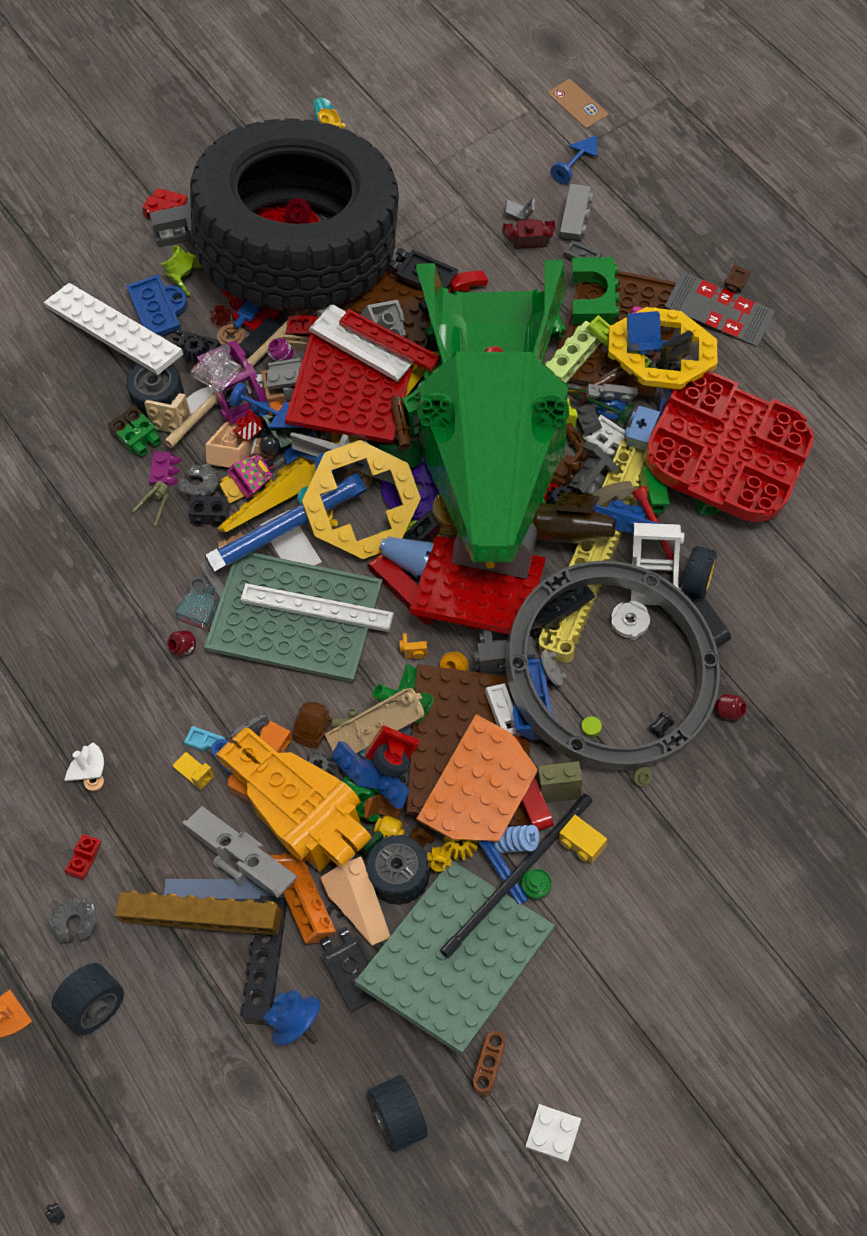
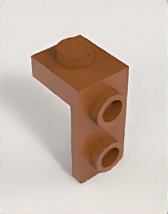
(380, 805)

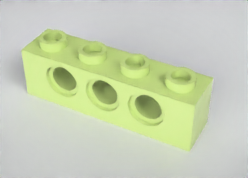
(573, 353)

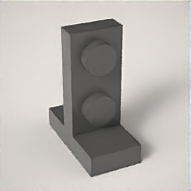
(592, 467)

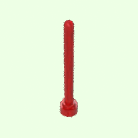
(641, 495)

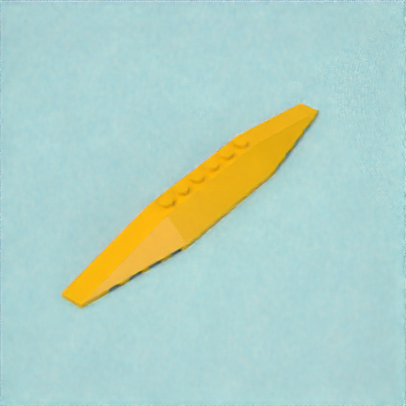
(291, 478)

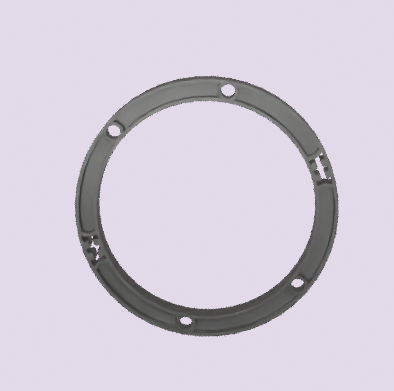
(665, 595)

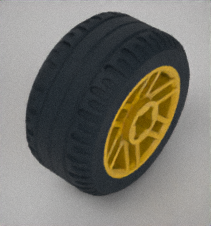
(699, 571)

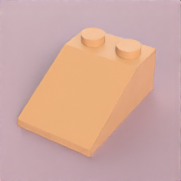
(226, 448)

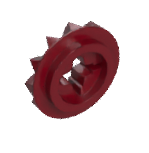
(294, 204)

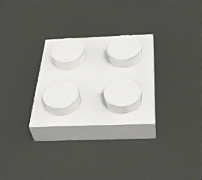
(553, 1133)

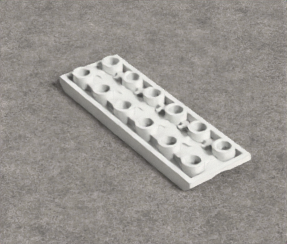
(368, 352)

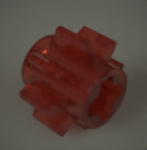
(220, 315)

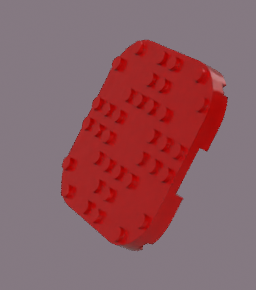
(729, 448)

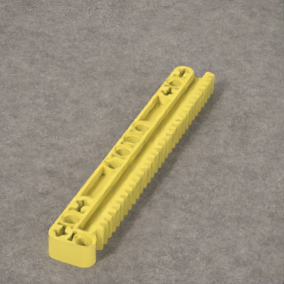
(570, 628)

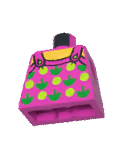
(251, 474)

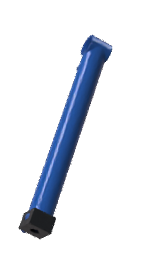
(220, 558)

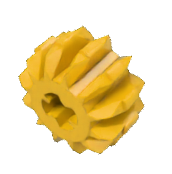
(460, 851)

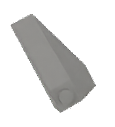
(387, 315)

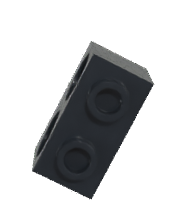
(209, 506)

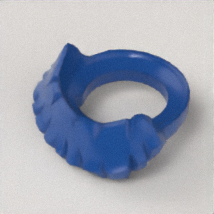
(613, 403)

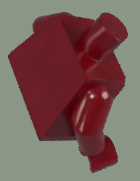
(529, 233)

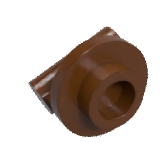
(422, 836)

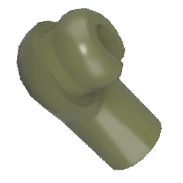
(339, 721)

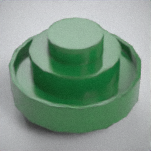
(536, 884)

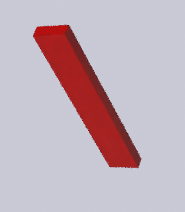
(390, 341)

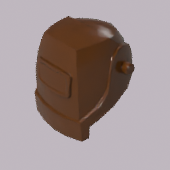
(311, 724)

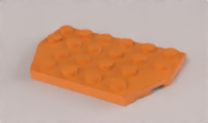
(479, 785)

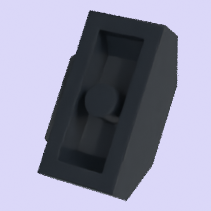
(677, 348)
(424, 529)

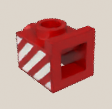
(248, 426)

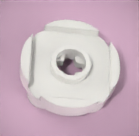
(627, 629)

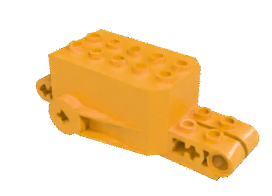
(297, 801)

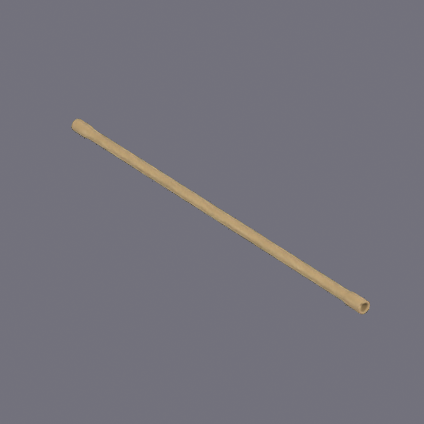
(178, 433)

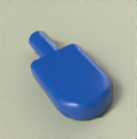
(246, 312)

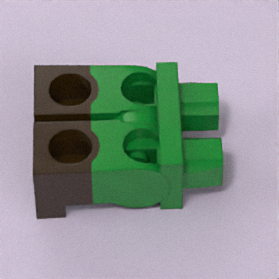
(134, 431)

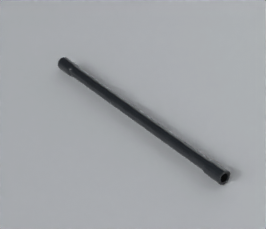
(455, 941)

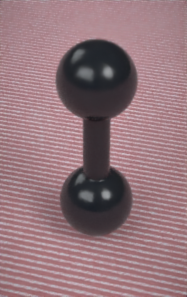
(268, 444)

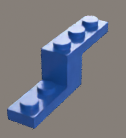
(366, 774)

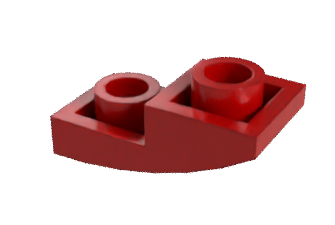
(464, 280)
(83, 857)

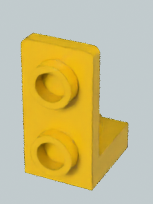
(193, 771)

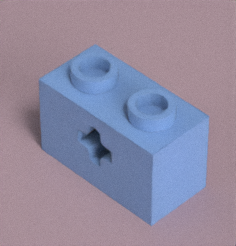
(642, 418)

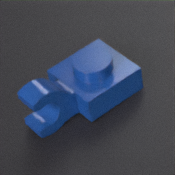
(261, 412)

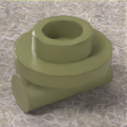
(641, 776)

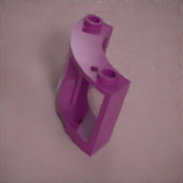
(247, 374)

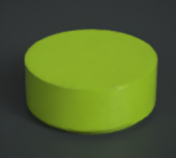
(591, 726)

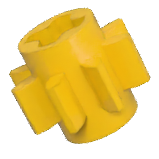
(439, 859)

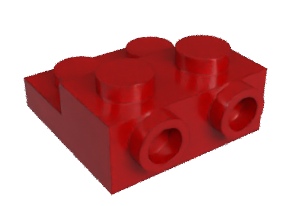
(162, 200)

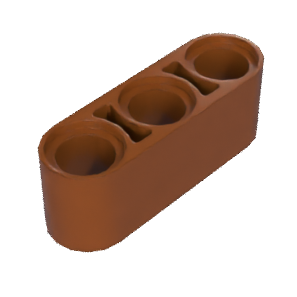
(489, 1074)

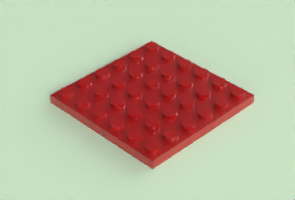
(344, 394)
(469, 593)

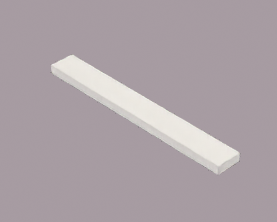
(317, 607)

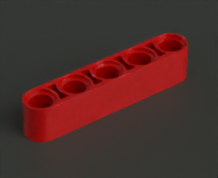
(396, 581)
(535, 806)

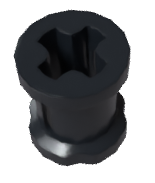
(661, 725)

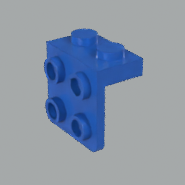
(644, 332)

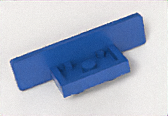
(625, 515)

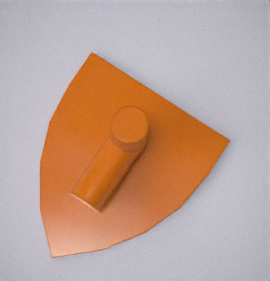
(12, 1015)

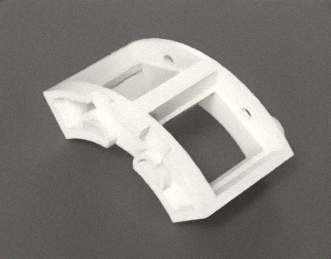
(656, 532)

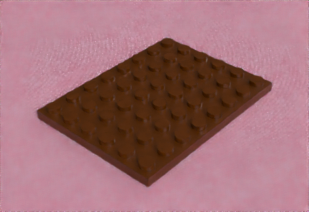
(633, 291)
(456, 701)

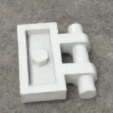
(609, 432)

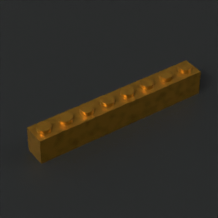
(199, 913)

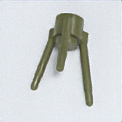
(158, 492)

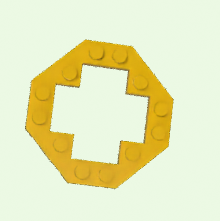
(689, 369)
(324, 482)

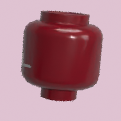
(181, 643)
(730, 707)

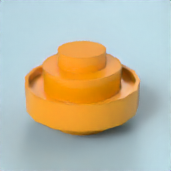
(454, 660)

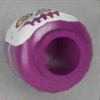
(280, 350)

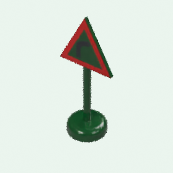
(581, 396)

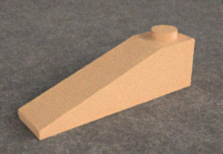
(357, 899)

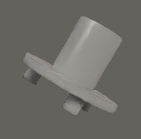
(551, 668)

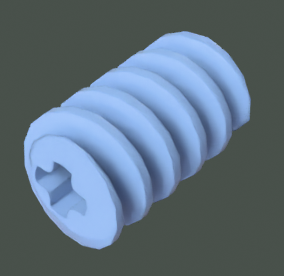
(518, 839)

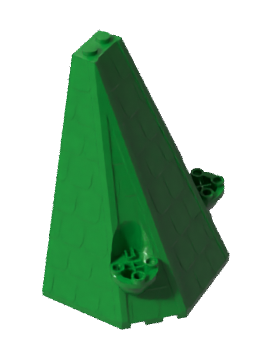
(487, 319)
(492, 444)

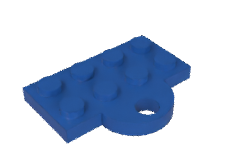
(157, 305)

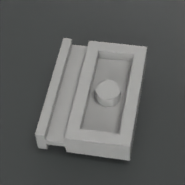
(283, 373)

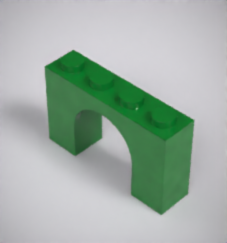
(602, 272)
(659, 498)

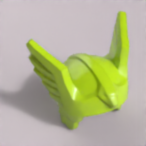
(180, 266)

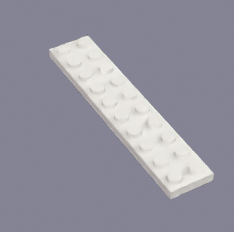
(114, 328)

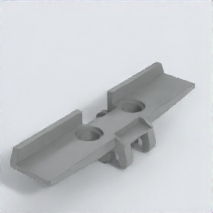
(315, 447)
(243, 847)

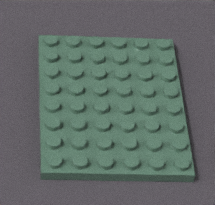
(286, 637)
(460, 993)

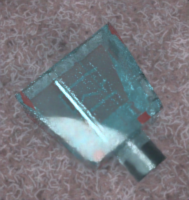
(198, 608)

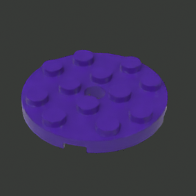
(427, 494)

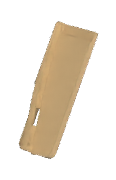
(363, 728)

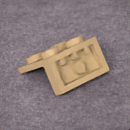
(166, 416)

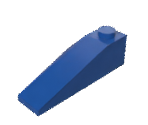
(538, 678)

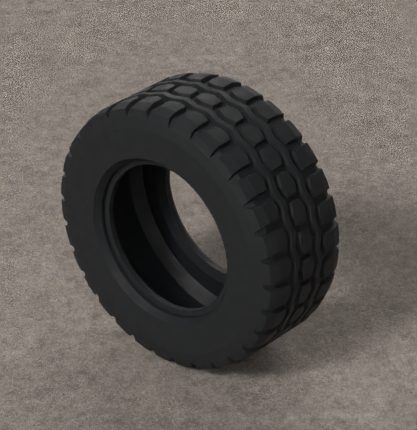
(286, 261)

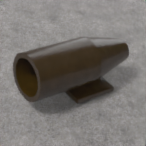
(573, 520)

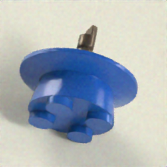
(292, 1017)

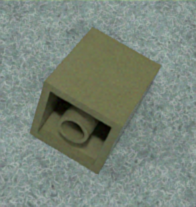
(560, 781)

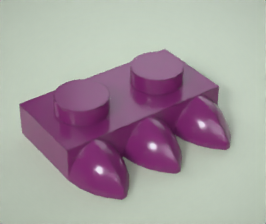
(163, 468)

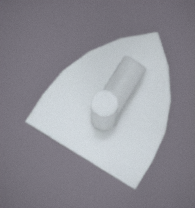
(86, 764)

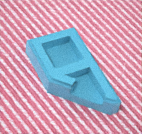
(201, 739)

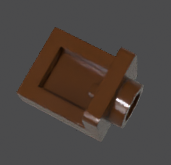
(737, 279)

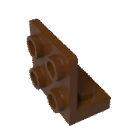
(570, 467)

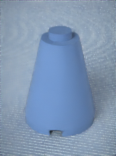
(407, 553)

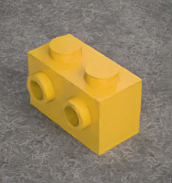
(582, 839)

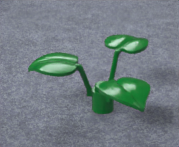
(408, 681)

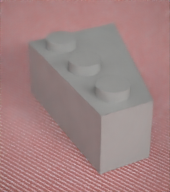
(576, 212)

